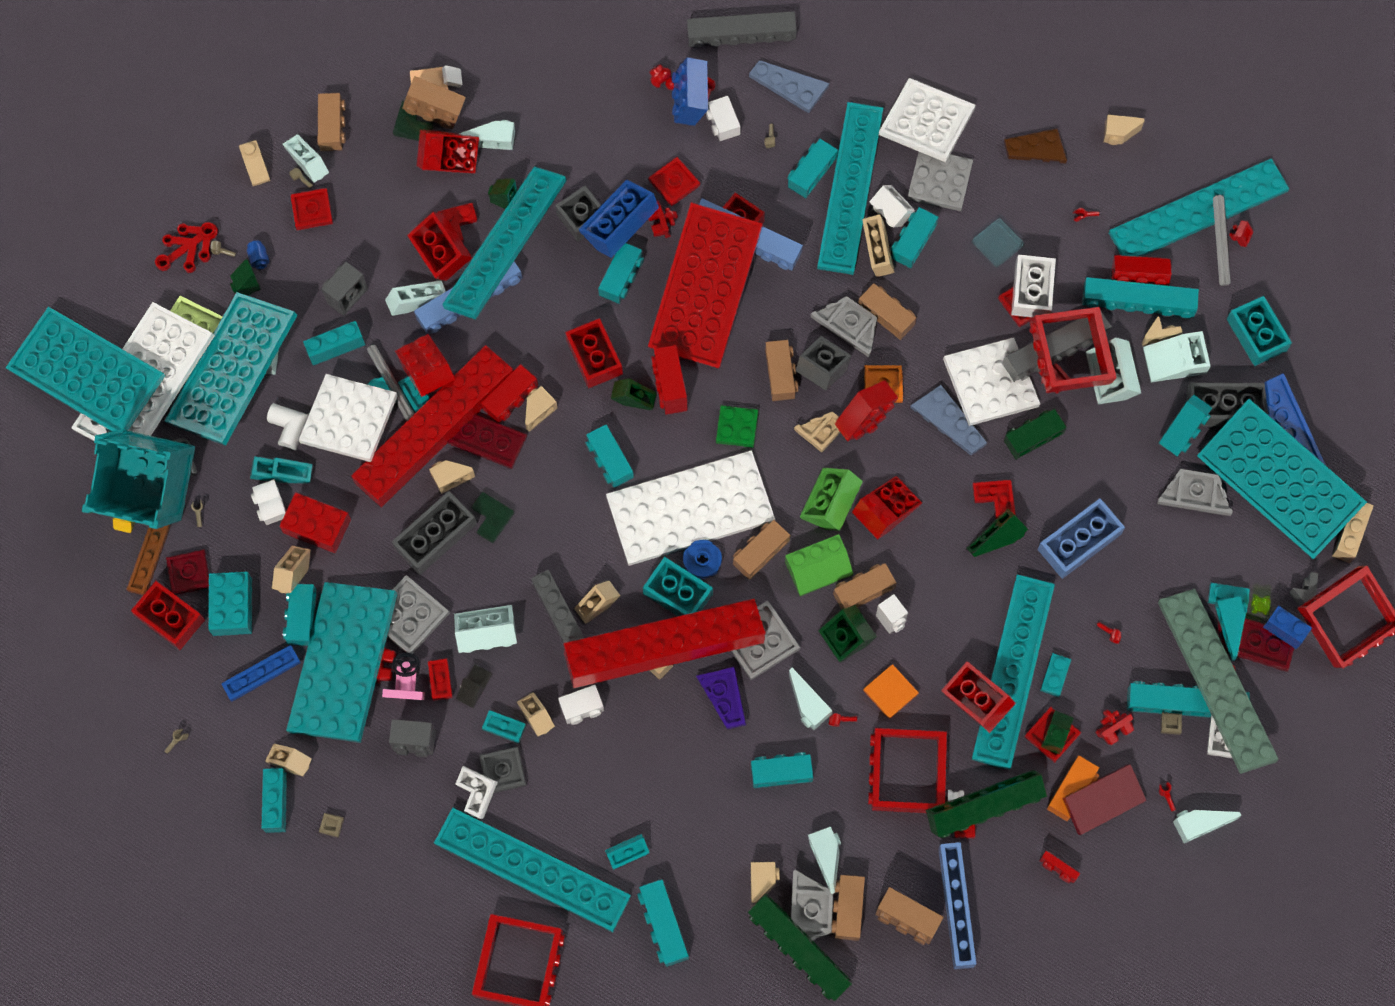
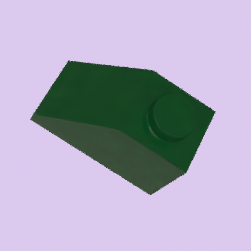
(502, 192)
(244, 280)
(633, 394)
(1057, 732)

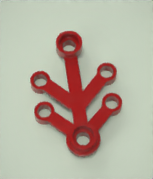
(189, 245)

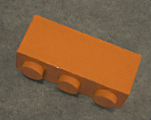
(1079, 775)

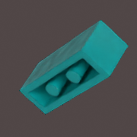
(812, 168)
(914, 237)
(621, 273)
(334, 343)
(1186, 426)
(609, 456)
(300, 615)
(781, 770)
(274, 800)

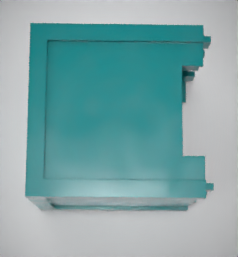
(139, 478)

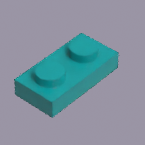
(412, 394)
(1221, 592)
(1055, 675)
(504, 726)
(627, 851)

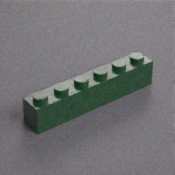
(986, 803)
(800, 947)

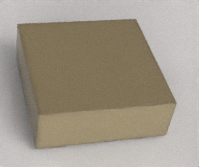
(1171, 723)
(331, 825)

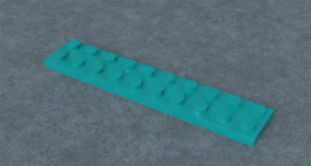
(850, 188)
(1197, 210)
(504, 243)
(1015, 667)
(532, 870)

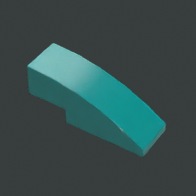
(280, 470)

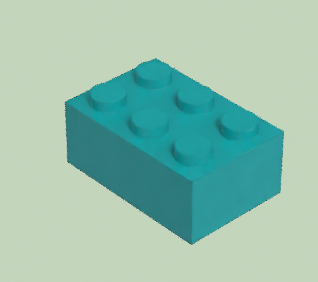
(1259, 330)
(677, 589)
(230, 603)

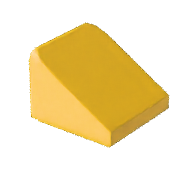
(123, 525)

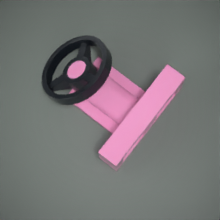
(405, 679)

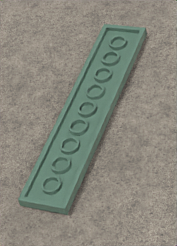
(1218, 681)

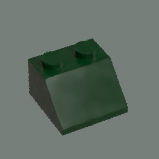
(847, 633)

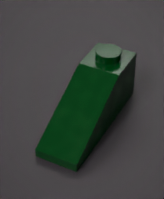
(1000, 533)

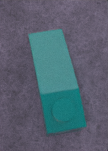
(1231, 618)

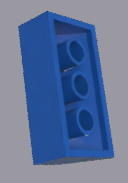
(619, 218)

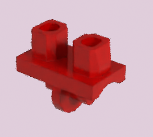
(662, 227)
(385, 674)
(1108, 731)

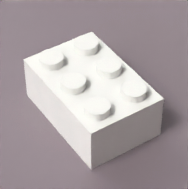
(1033, 286)

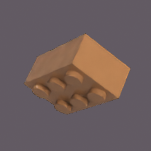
(433, 103)
(908, 916)

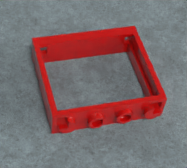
(1100, 343)
(1359, 573)
(874, 778)
(550, 978)

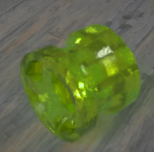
(1260, 604)

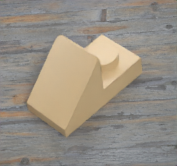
(1158, 334)

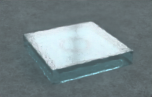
(998, 242)

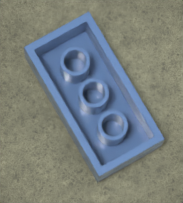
(1081, 538)

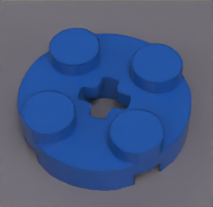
(710, 551)

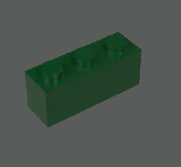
(1034, 433)

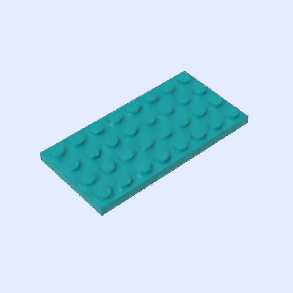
(231, 368)
(85, 371)
(1281, 478)
(342, 662)

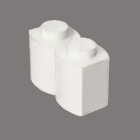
(269, 502)

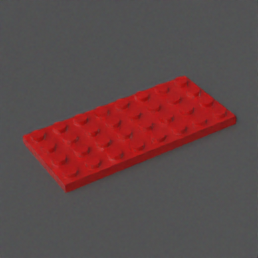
(705, 284)

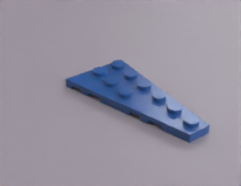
(1286, 412)

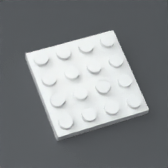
(927, 120)
(985, 385)
(348, 417)

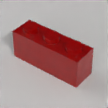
(1142, 270)
(509, 394)

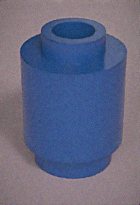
(257, 255)

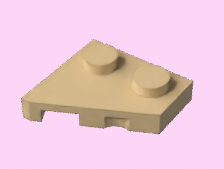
(819, 431)

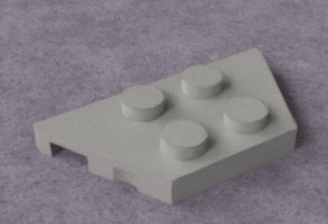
(849, 322)
(1196, 492)
(811, 906)

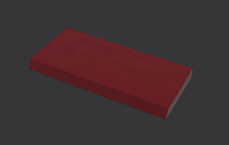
(490, 440)
(1261, 646)
(1104, 799)

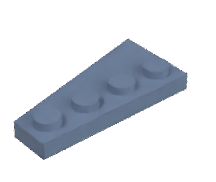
(792, 86)
(949, 419)

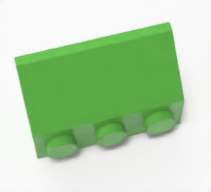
(831, 498)
(819, 565)

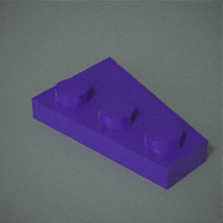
(725, 696)

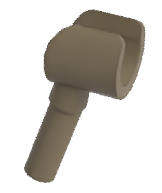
(770, 141)
(296, 174)
(216, 249)
(198, 513)
(176, 738)

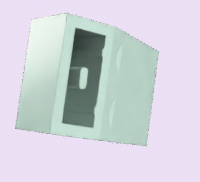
(1177, 357)

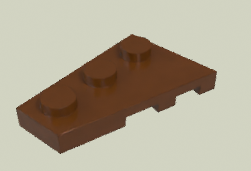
(1038, 146)

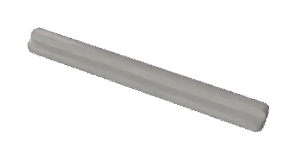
(1221, 240)
(390, 381)

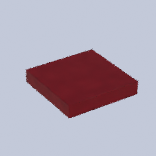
(188, 572)

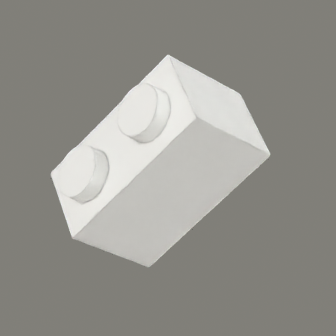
(723, 118)
(891, 206)
(892, 614)
(581, 705)

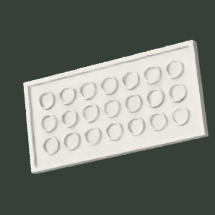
(169, 346)
(690, 507)

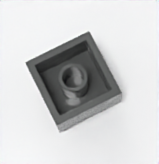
(577, 210)
(344, 288)
(823, 363)
(412, 737)

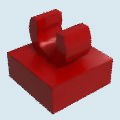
(1243, 233)

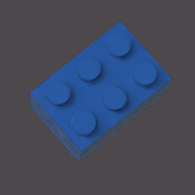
(690, 91)

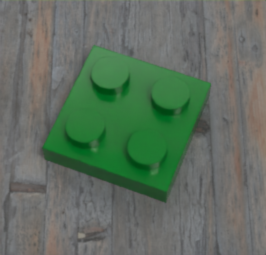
(737, 426)

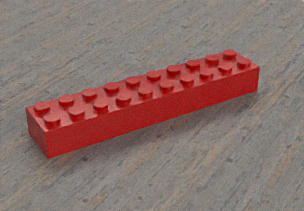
(431, 427)
(664, 643)

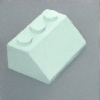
(1126, 383)
(485, 629)

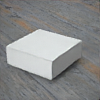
(452, 76)

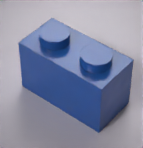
(1287, 627)

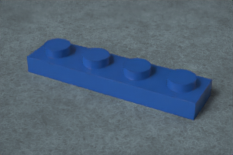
(261, 673)

